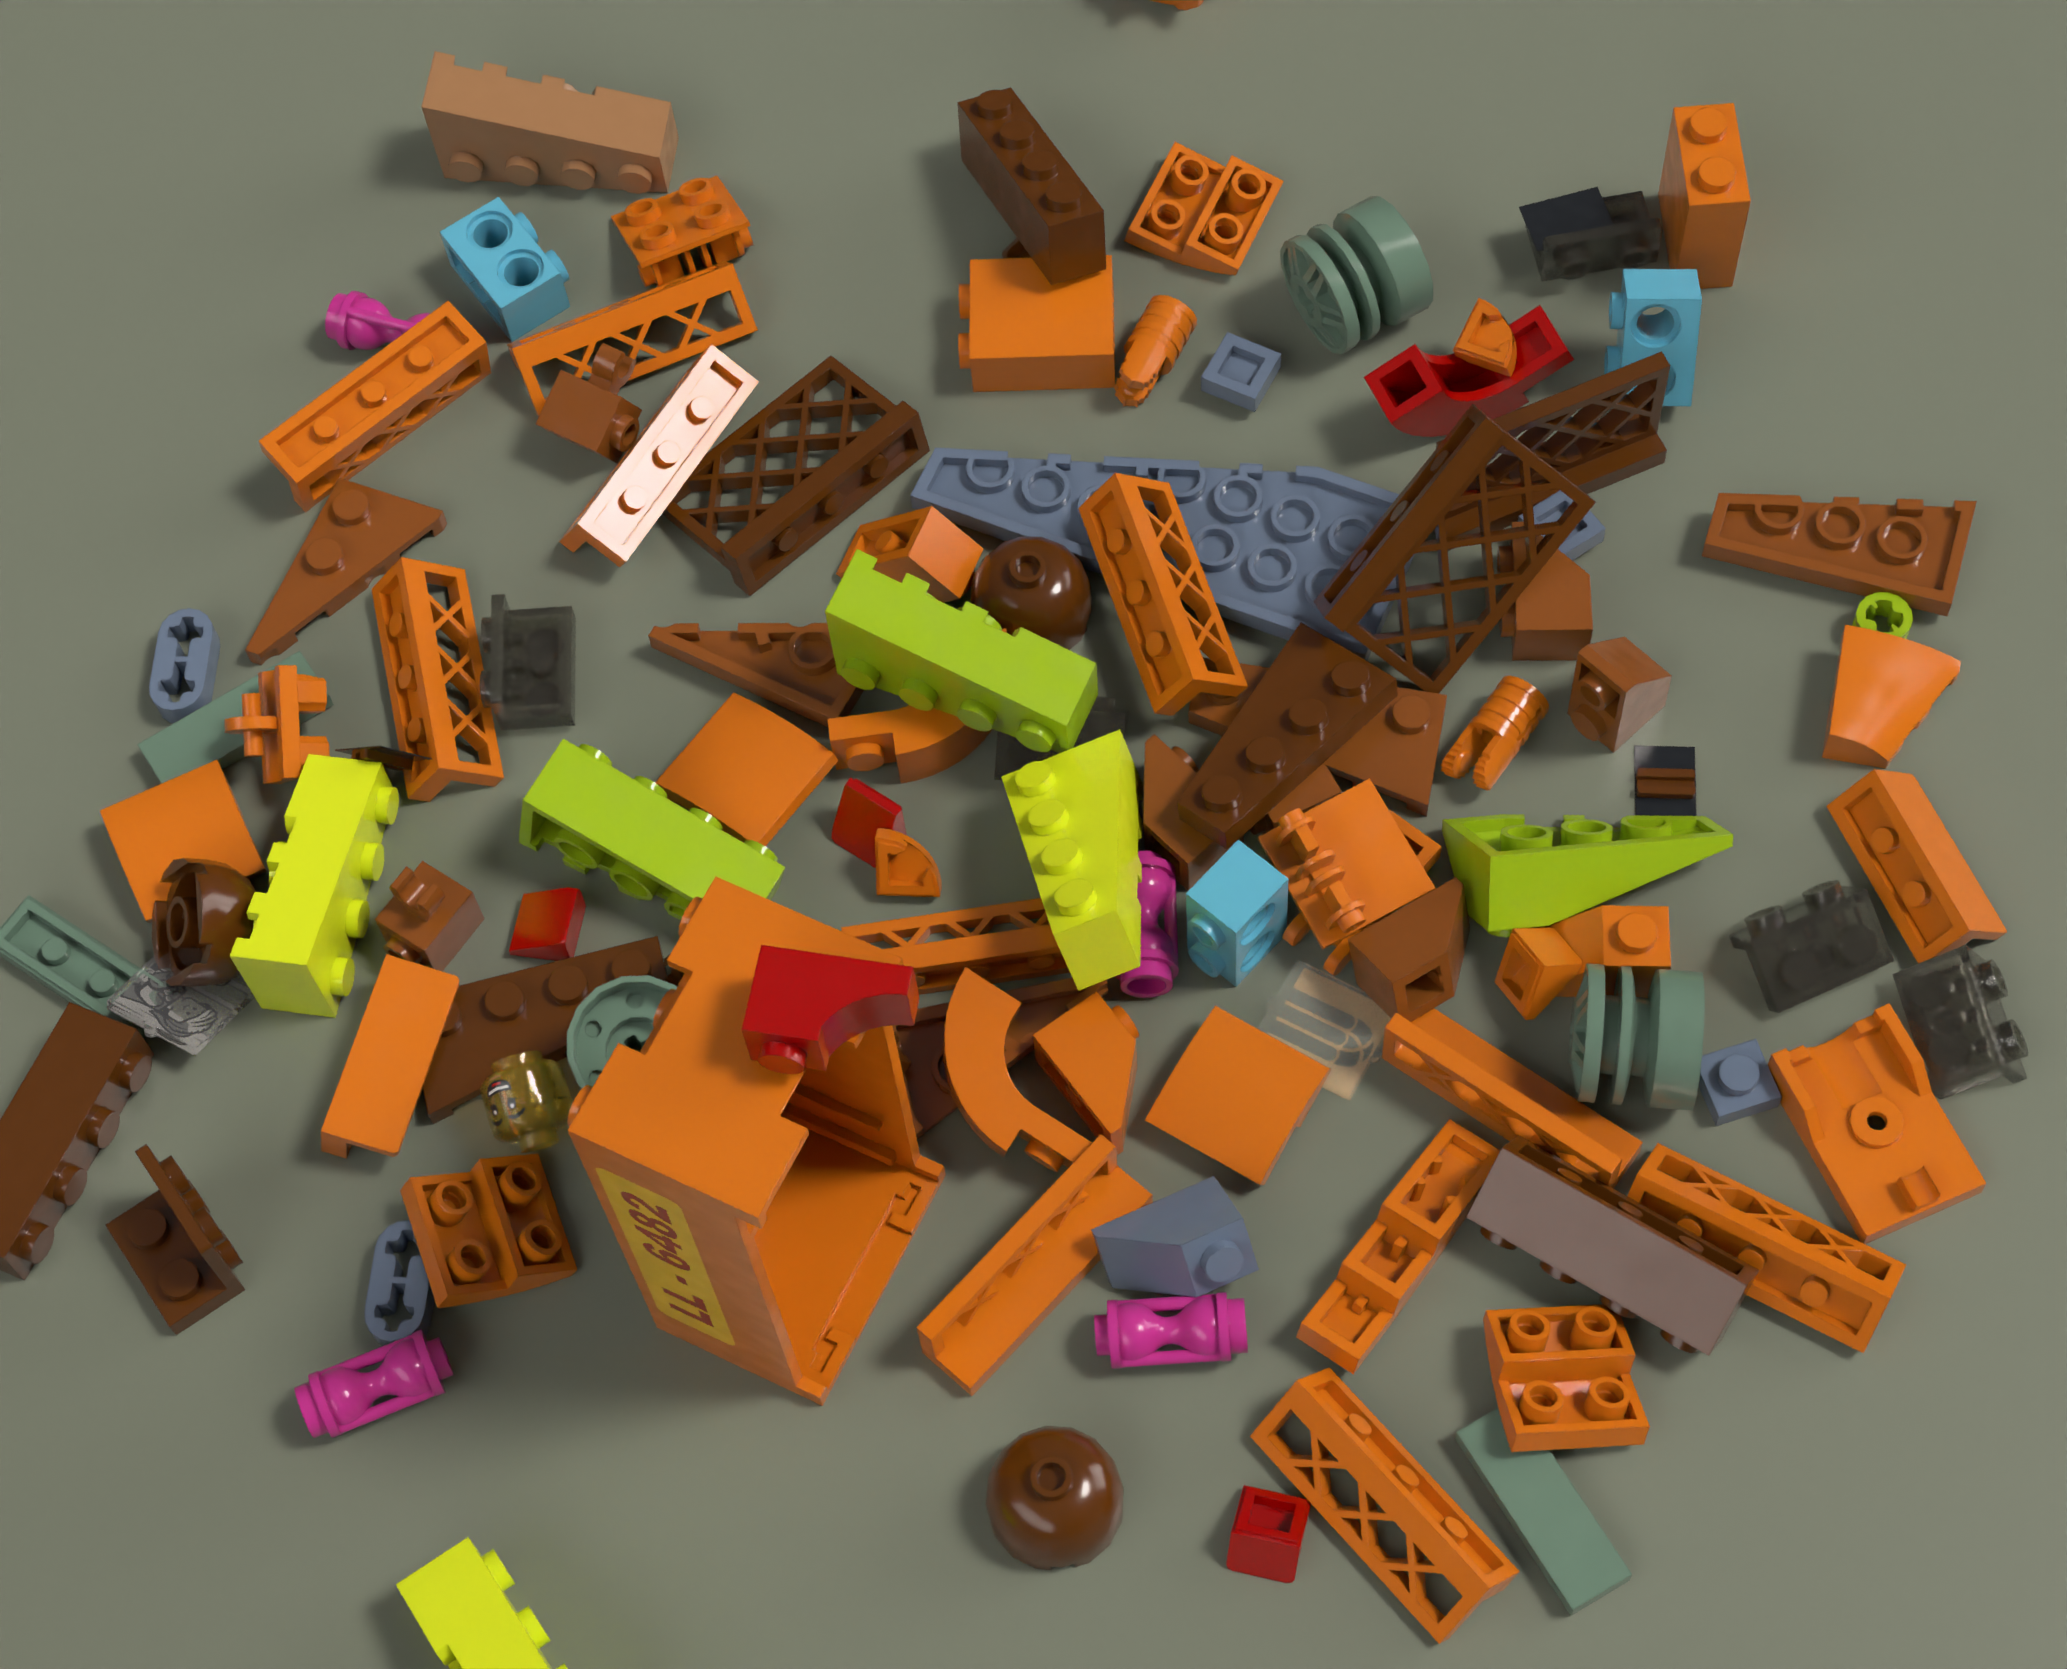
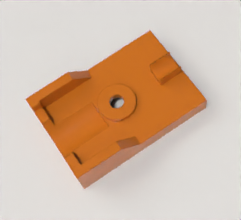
(1884, 1174)

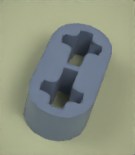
(172, 664)
(387, 1284)

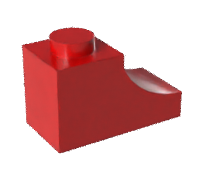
(815, 1002)

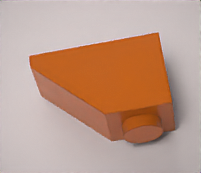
(920, 545)
(1618, 938)
(1093, 1064)

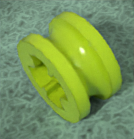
(1888, 605)

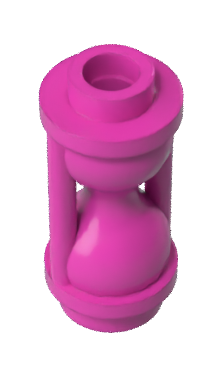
(364, 322)
(1158, 946)
(1206, 1328)
(343, 1397)

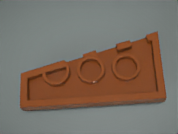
(1847, 544)
(1392, 749)

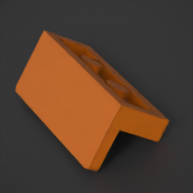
(1914, 864)
(389, 1059)

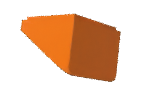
(1535, 969)

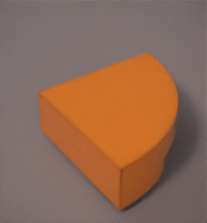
(1487, 340)
(904, 866)

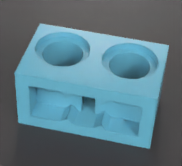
(497, 258)
(1670, 331)
(1236, 914)

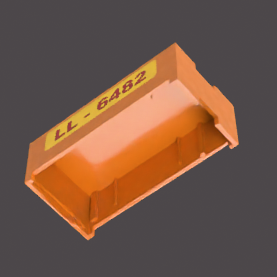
(747, 1194)

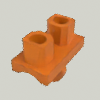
(272, 722)

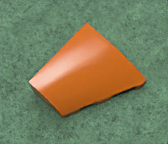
(1881, 694)

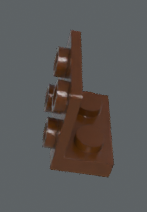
(177, 1247)

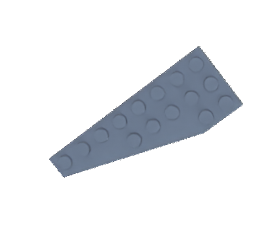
(1258, 533)

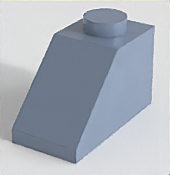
(1178, 1244)

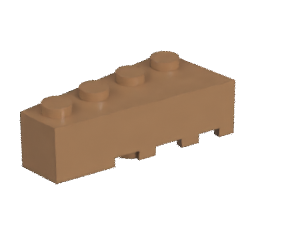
(546, 131)

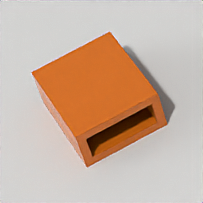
(1704, 193)
(1036, 332)

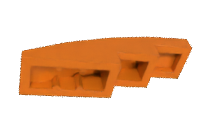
(1399, 1247)

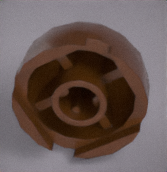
(1035, 588)
(202, 912)
(1054, 1498)

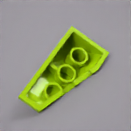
(1545, 874)

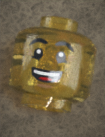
(526, 1100)

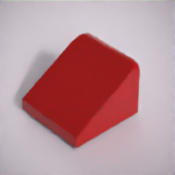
(860, 815)
(548, 924)
(1268, 1534)

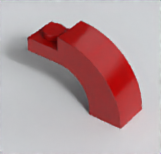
(1432, 392)

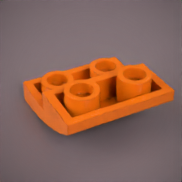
(1203, 211)
(747, 770)
(177, 820)
(1238, 1095)
(488, 1230)
(1564, 1378)

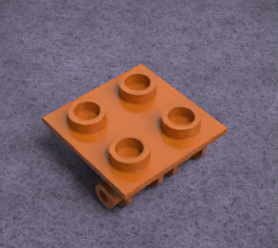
(682, 221)
(1345, 863)

